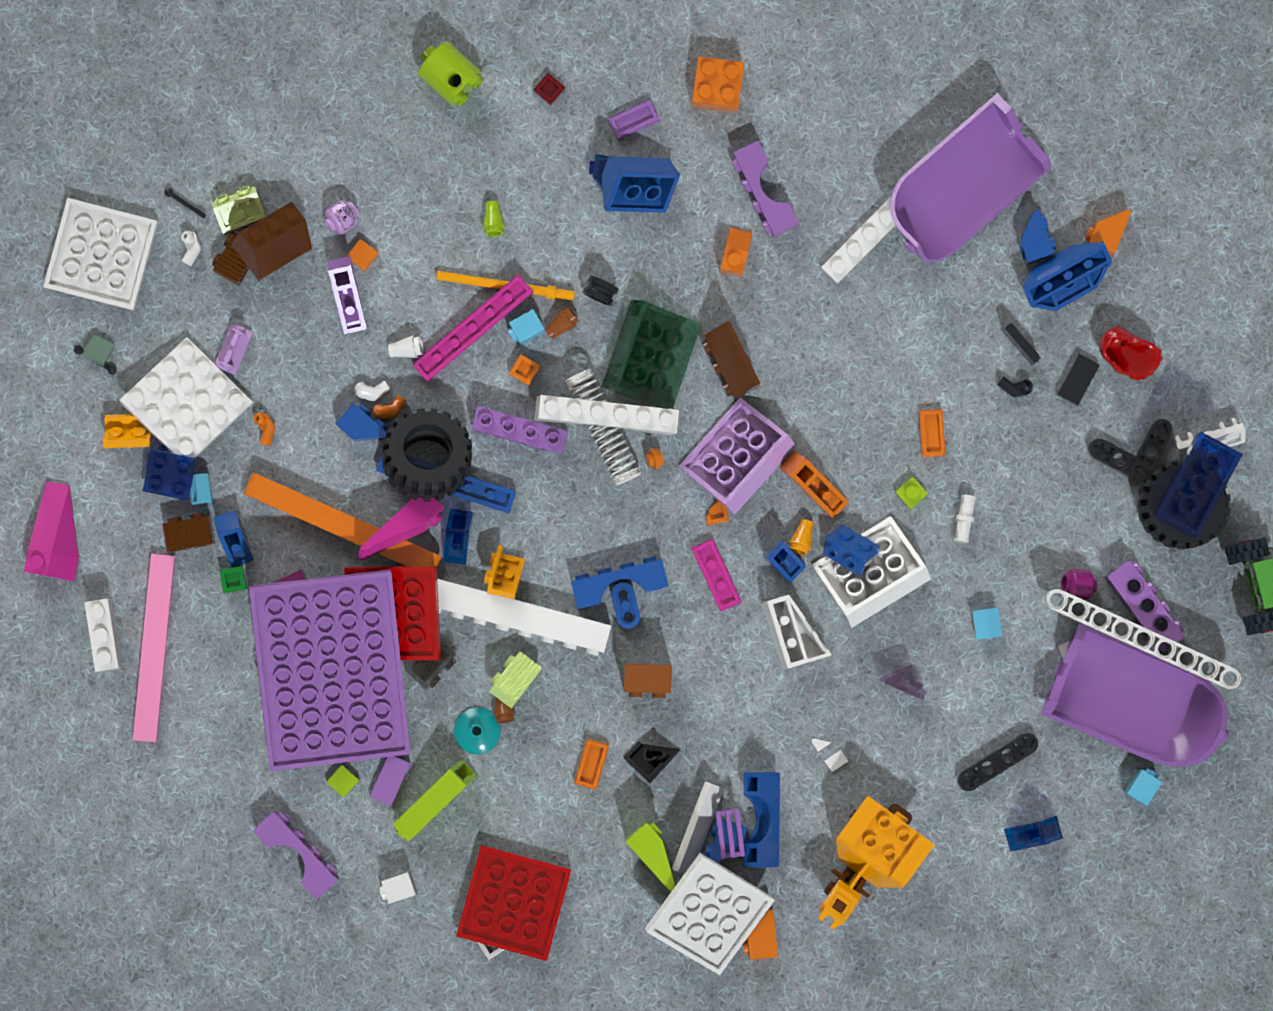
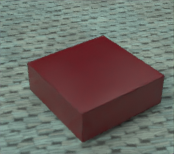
(549, 89)

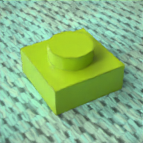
(911, 493)

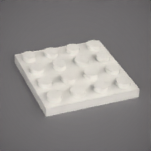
(100, 254)
(186, 401)
(709, 914)

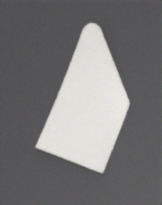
(835, 760)

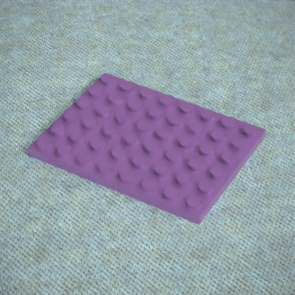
(329, 670)

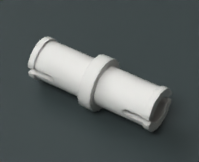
(965, 518)

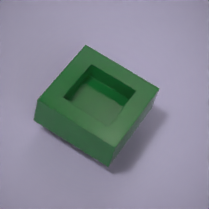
(233, 579)

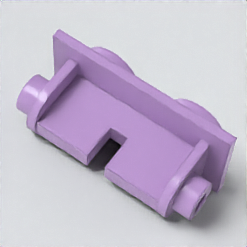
(233, 349)

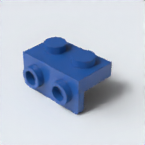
(849, 549)

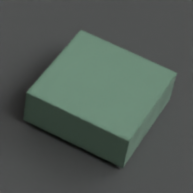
(98, 350)

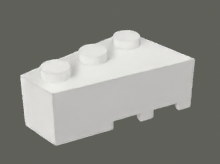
(792, 634)

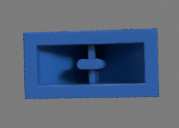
(785, 561)

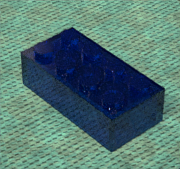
(1197, 485)

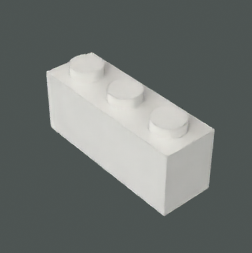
(103, 635)

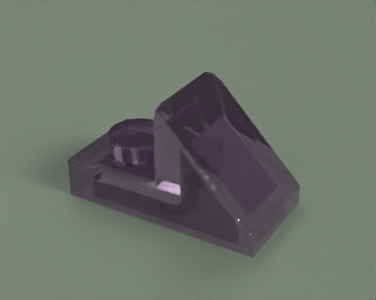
(898, 681)

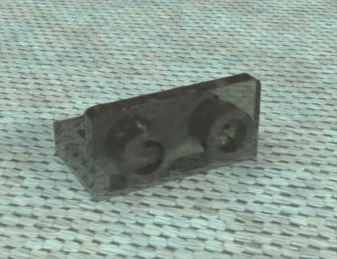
(428, 671)

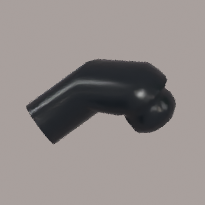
(1016, 389)

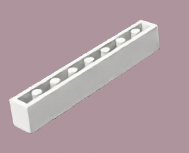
(524, 617)

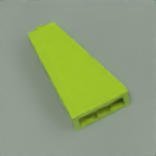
(434, 800)

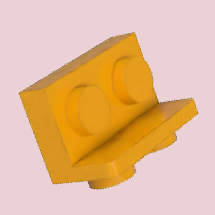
(125, 432)

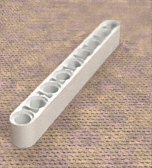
(1151, 646)

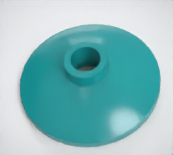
(489, 731)

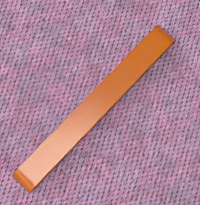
(333, 520)

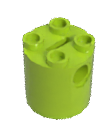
(441, 70)

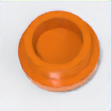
(654, 458)

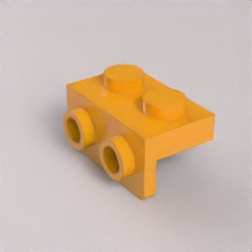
(504, 575)

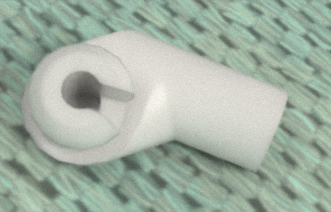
(192, 245)
(371, 393)

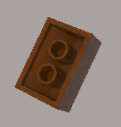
(273, 241)
(730, 361)

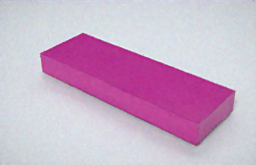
(716, 575)

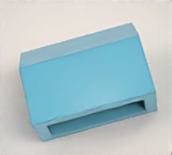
(201, 489)
(987, 623)

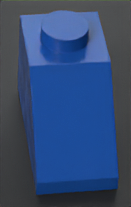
(233, 538)

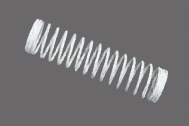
(619, 478)

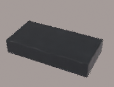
(1021, 344)
(1078, 379)

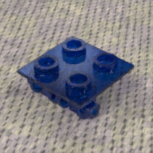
(169, 474)

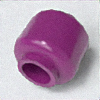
(1079, 583)

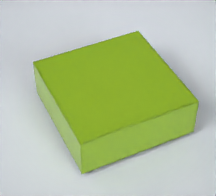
(343, 781)

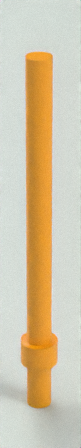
(550, 292)

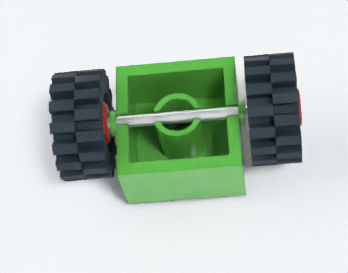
(1259, 579)

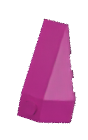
(53, 539)

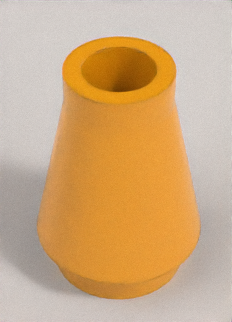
(802, 538)

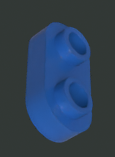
(626, 605)

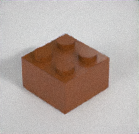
(647, 679)

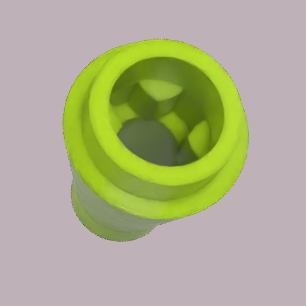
(493, 220)

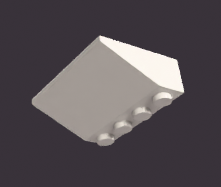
(884, 579)

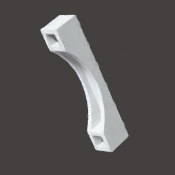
(606, 414)

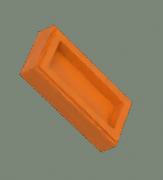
(932, 433)
(591, 764)

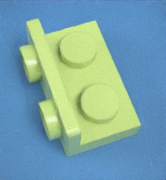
(238, 209)

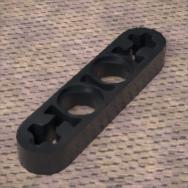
(996, 760)

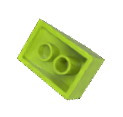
(650, 848)

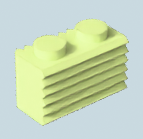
(515, 679)

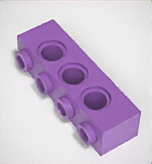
(520, 430)
(1118, 581)

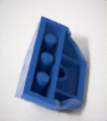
(1067, 276)

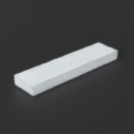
(698, 826)

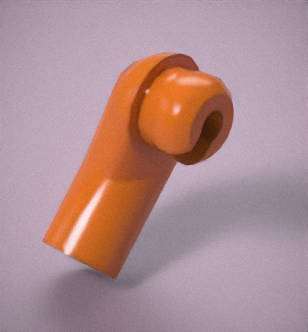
(389, 411)
(267, 427)

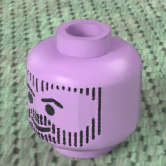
(341, 217)

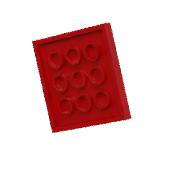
(415, 608)
(513, 903)

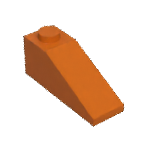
(814, 484)

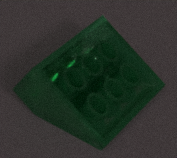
(651, 354)

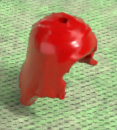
(1135, 358)

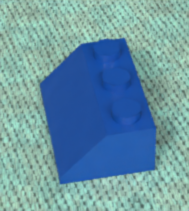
(638, 184)

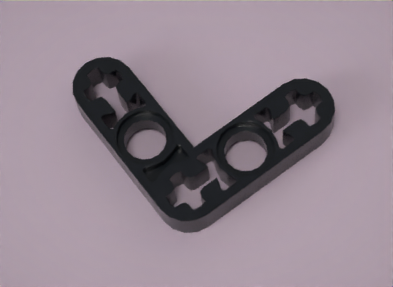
(1131, 460)

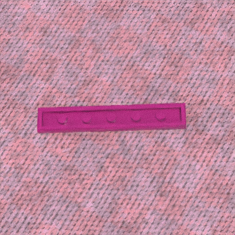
(472, 328)

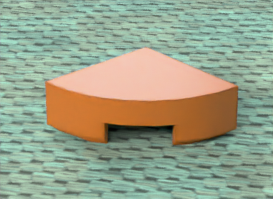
(717, 514)

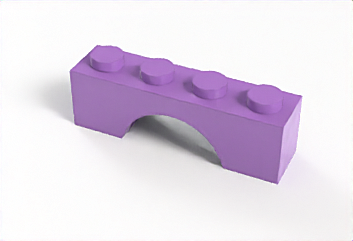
(777, 216)
(317, 875)

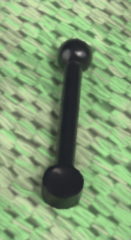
(169, 193)
(111, 369)

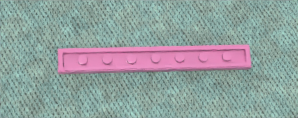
(154, 648)

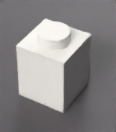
(397, 888)

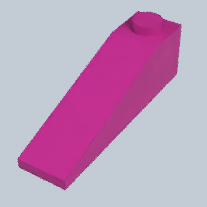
(405, 524)

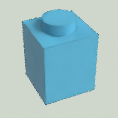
(525, 327)
(1143, 786)

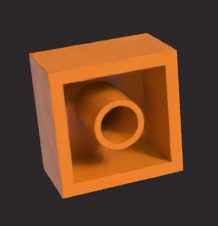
(718, 84)

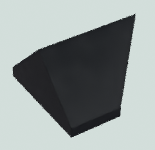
(650, 759)

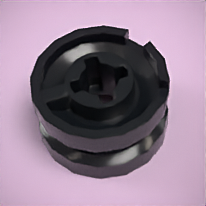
(600, 290)

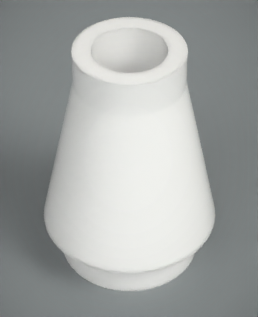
(408, 347)

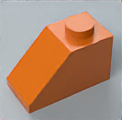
(1109, 231)
(736, 252)
(762, 940)

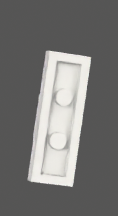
(1227, 435)

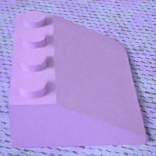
(737, 455)

